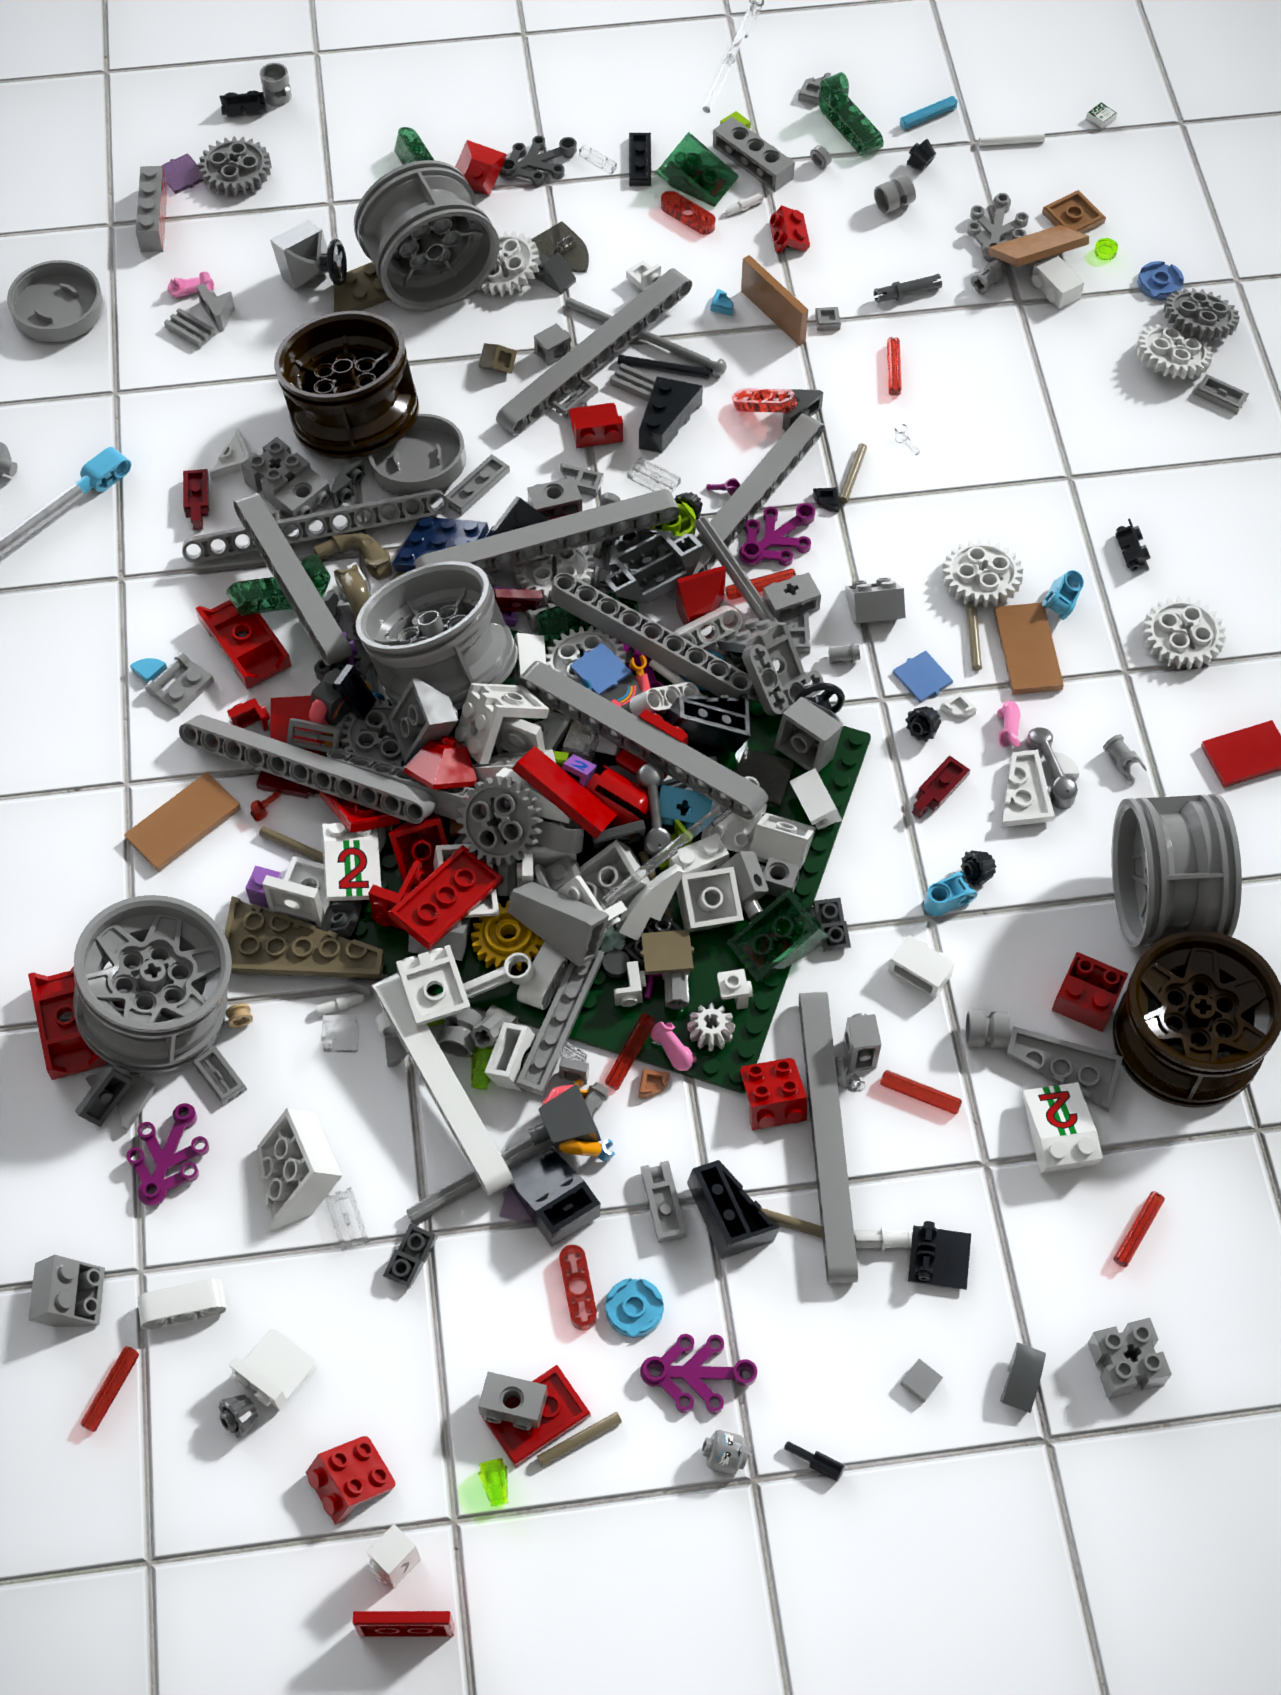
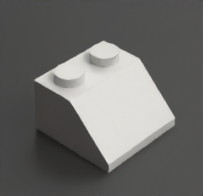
(782, 839)
(709, 899)

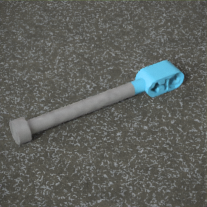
(97, 473)

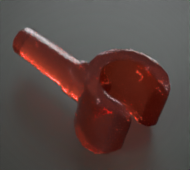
(258, 807)

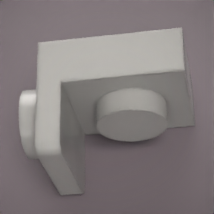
(556, 874)

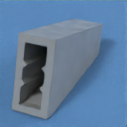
(559, 920)

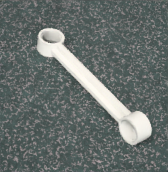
(477, 986)

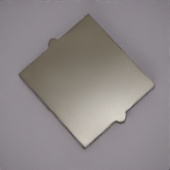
(667, 952)

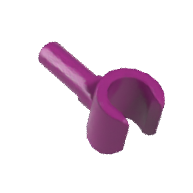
(730, 485)
(649, 986)

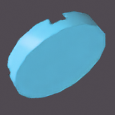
(634, 1307)

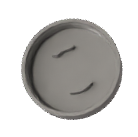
(55, 301)
(423, 460)

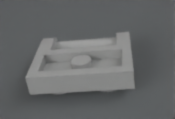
(184, 688)

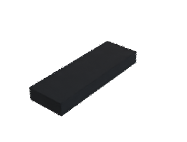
(639, 159)

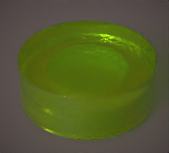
(1106, 249)

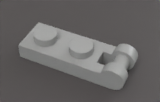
(663, 1202)

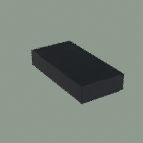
(355, 691)

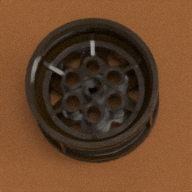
(347, 384)
(1227, 977)

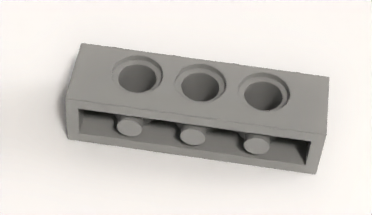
(753, 154)

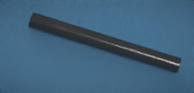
(664, 366)

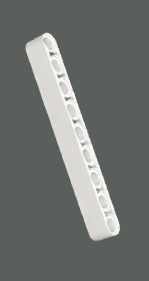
(444, 1087)

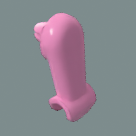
(183, 287)
(1011, 714)
(678, 1054)

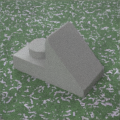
(217, 307)

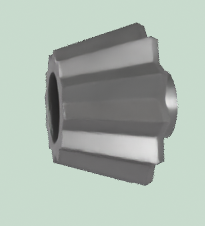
(237, 1414)

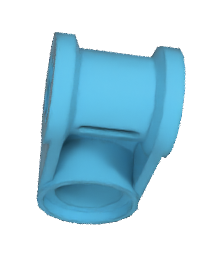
(1064, 593)
(952, 892)

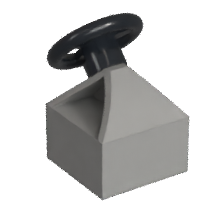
(305, 255)
(811, 727)

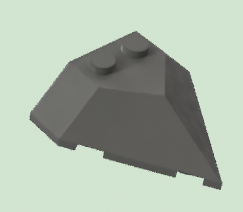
(650, 563)

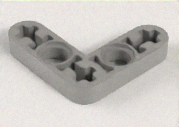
(780, 692)

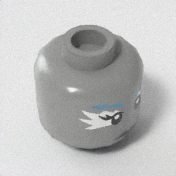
(725, 1452)

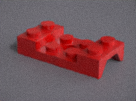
(252, 656)
(61, 1042)

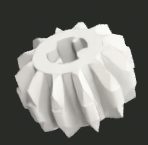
(713, 1018)

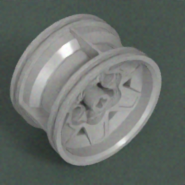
(426, 235)
(437, 628)
(1175, 867)
(136, 935)

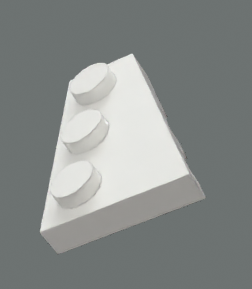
(1027, 791)

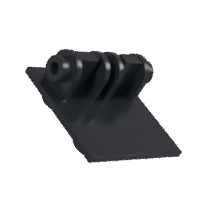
(939, 1256)

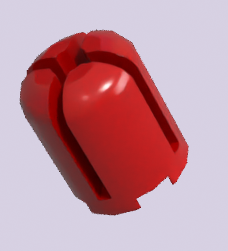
(623, 792)

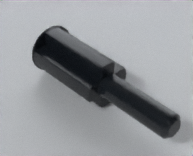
(818, 1461)

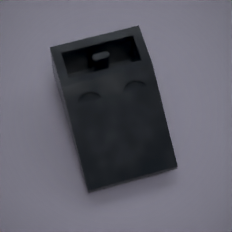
(554, 1196)

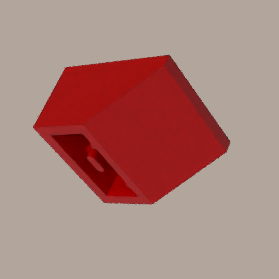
(1089, 991)

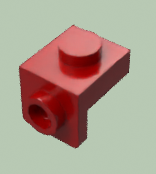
(248, 714)

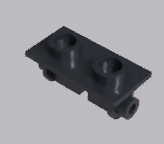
(233, 103)
(1137, 554)

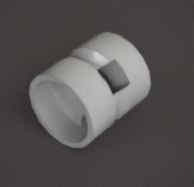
(275, 84)
(894, 194)
(987, 1029)
(456, 1036)

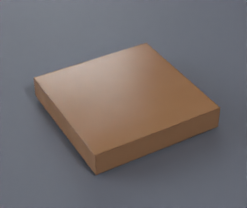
(1074, 213)

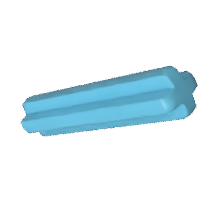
(928, 112)

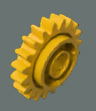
(491, 945)

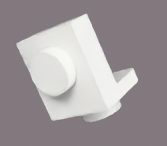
(643, 274)
(734, 985)
(633, 994)

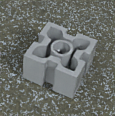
(273, 468)
(1121, 1374)

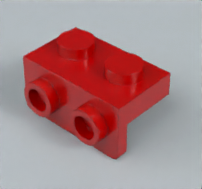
(789, 229)

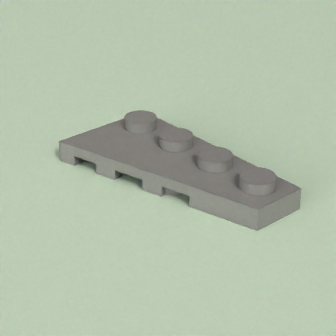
(1068, 1063)

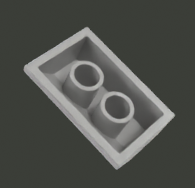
(421, 717)

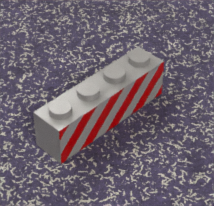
(151, 208)

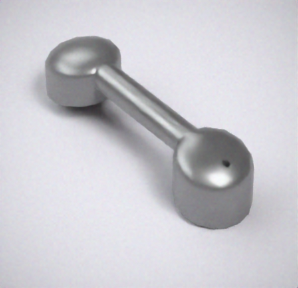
(650, 778)
(1063, 788)

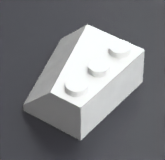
(296, 1167)

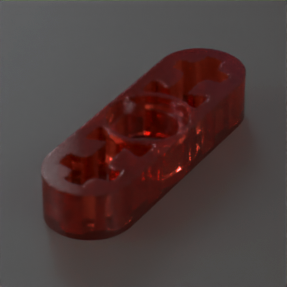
(701, 219)
(777, 400)
(590, 1306)

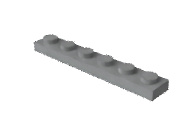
(558, 1025)

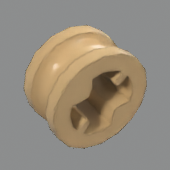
(239, 1015)

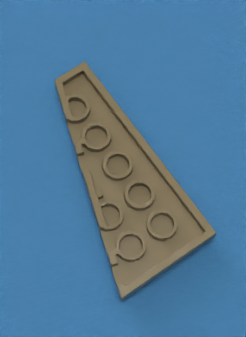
(287, 946)

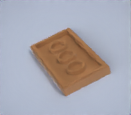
(1038, 245)
(774, 300)
(1028, 648)
(182, 821)

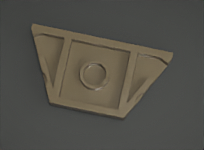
(359, 290)

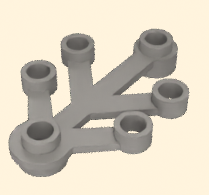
(1000, 205)

